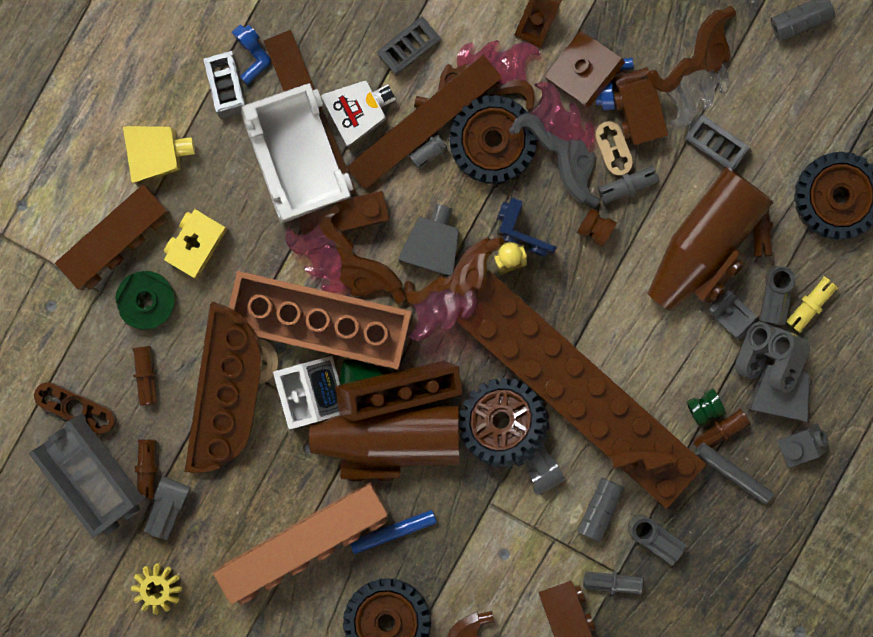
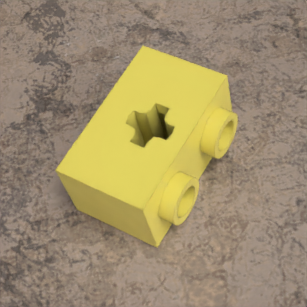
(194, 260)

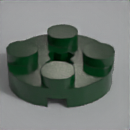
(129, 304)

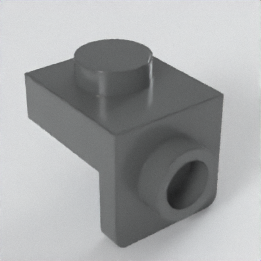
(732, 314)
(803, 445)

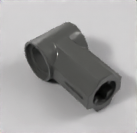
(776, 299)
(544, 471)
(169, 500)
(657, 540)

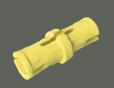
(812, 304)

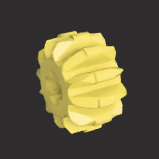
(158, 578)

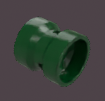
(706, 407)

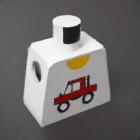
(357, 109)

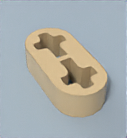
(620, 146)

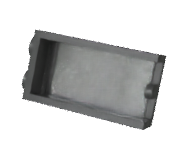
(87, 477)

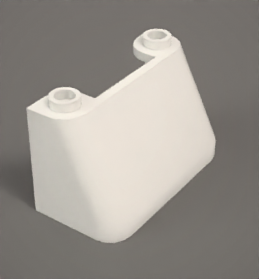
(295, 153)

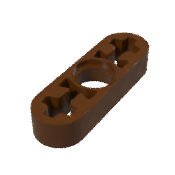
(58, 392)

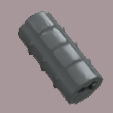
(802, 18)
(600, 509)

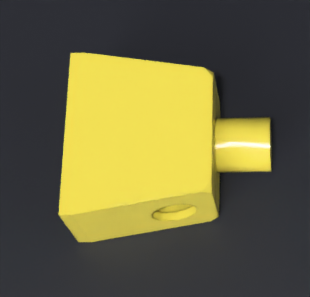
(154, 151)

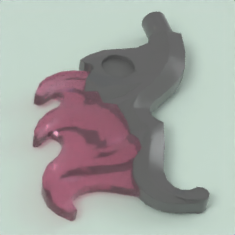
(563, 134)

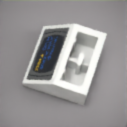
(308, 391)

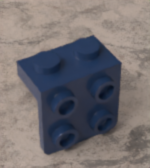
(507, 215)

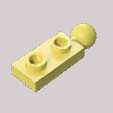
(510, 258)

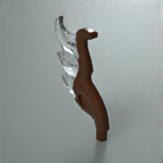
(697, 76)

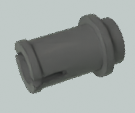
(428, 151)

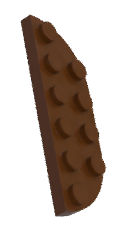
(224, 391)

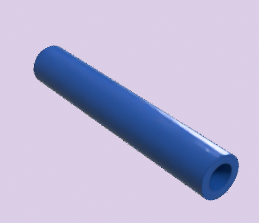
(393, 531)

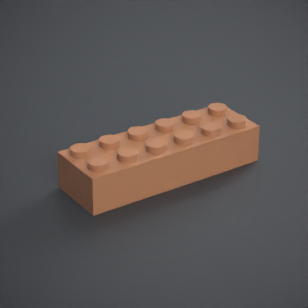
(321, 320)
(301, 542)

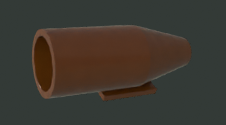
(706, 243)
(387, 441)

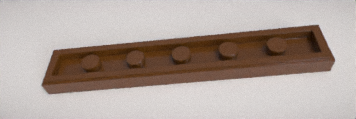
(293, 74)
(423, 121)

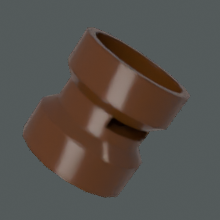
(596, 227)

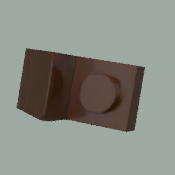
(537, 20)

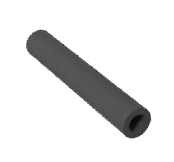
(734, 473)

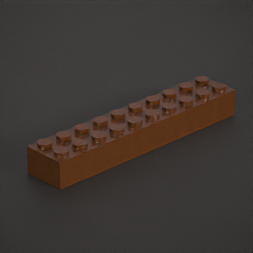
(577, 387)

